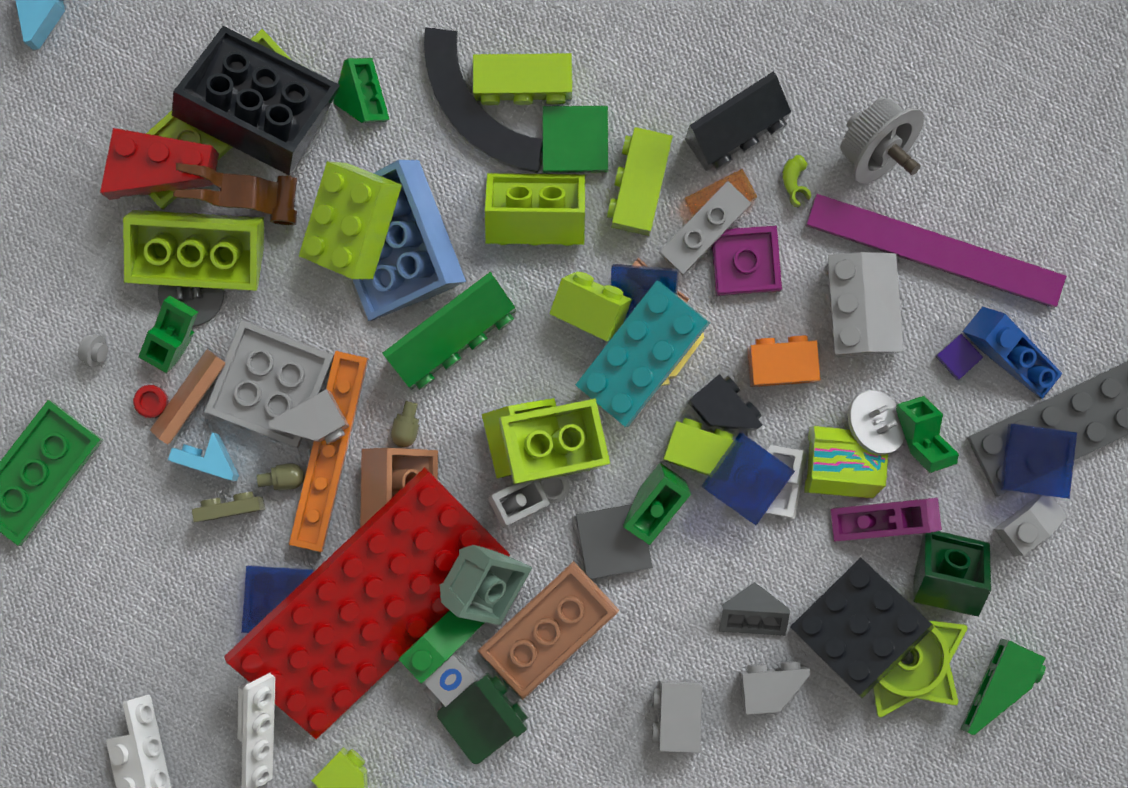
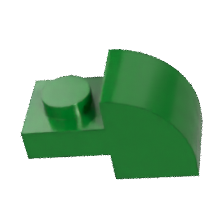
(170, 335)

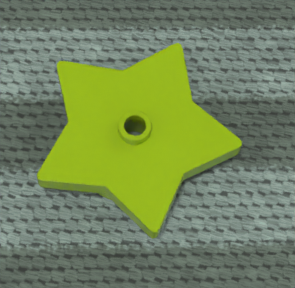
(927, 675)

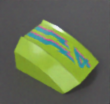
(842, 465)

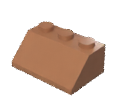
(387, 472)

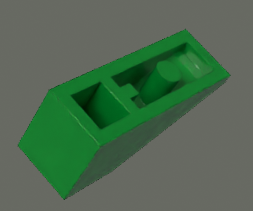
(438, 645)
(1006, 680)

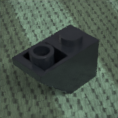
(723, 408)

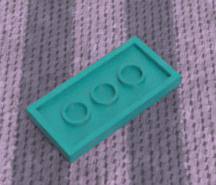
(642, 353)

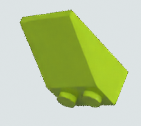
(554, 441)

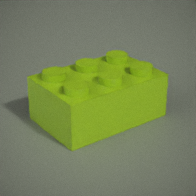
(350, 220)

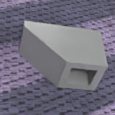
(770, 689)

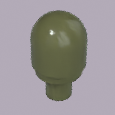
(405, 426)
(282, 477)

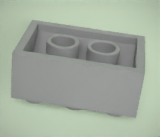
(865, 303)

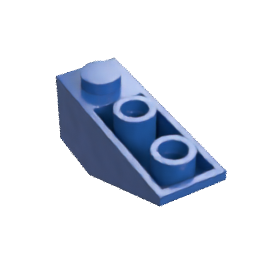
(1012, 350)

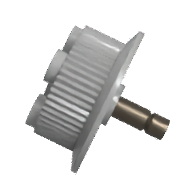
(881, 139)

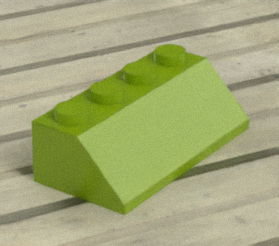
(193, 249)

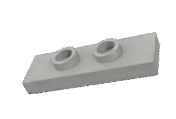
(705, 228)

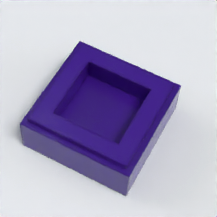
(959, 356)

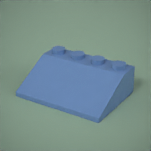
(416, 252)

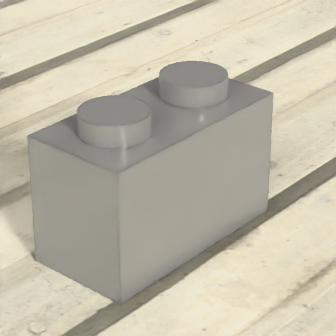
(678, 716)

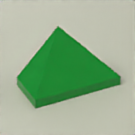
(361, 91)

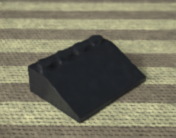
(254, 100)

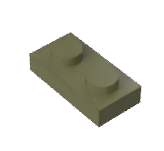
(214, 509)

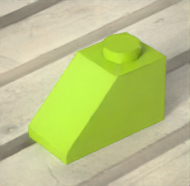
(343, 771)

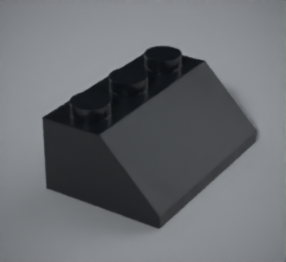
(739, 123)

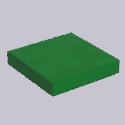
(575, 139)

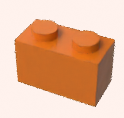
(783, 362)

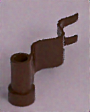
(245, 192)

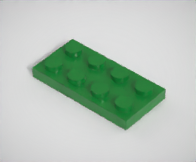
(41, 468)

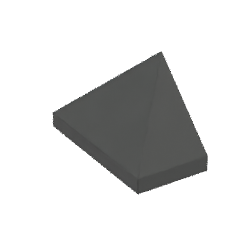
(754, 613)

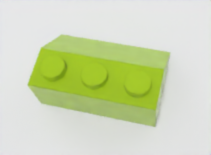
(535, 209)

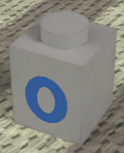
(449, 680)

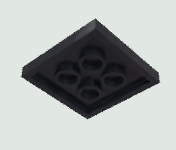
(861, 627)

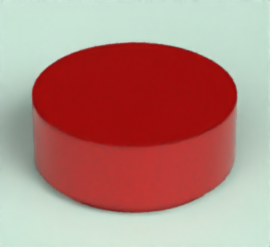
(150, 401)

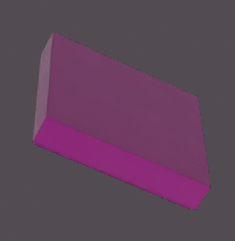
(747, 261)

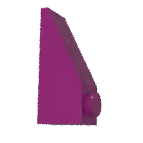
(886, 519)

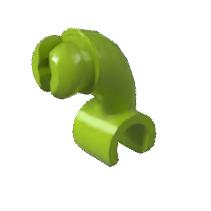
(790, 174)

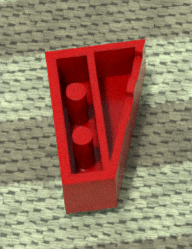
(147, 164)

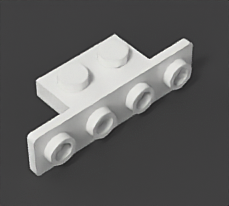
(256, 730)
(139, 756)

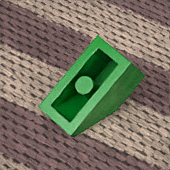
(656, 503)

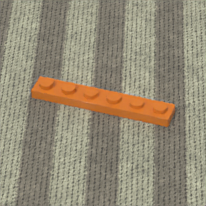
(326, 459)

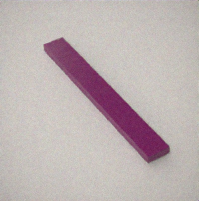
(936, 250)

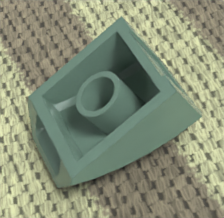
(483, 584)

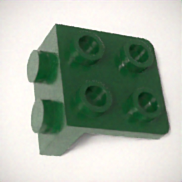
(483, 718)

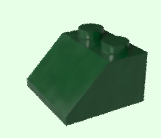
(952, 573)

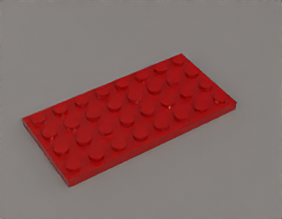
(361, 605)

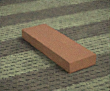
(187, 397)

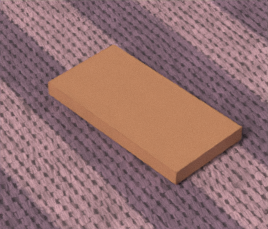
(548, 630)

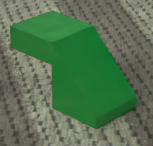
(921, 429)

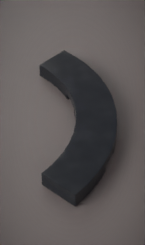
(466, 114)

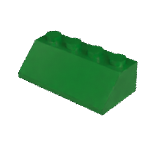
(450, 332)

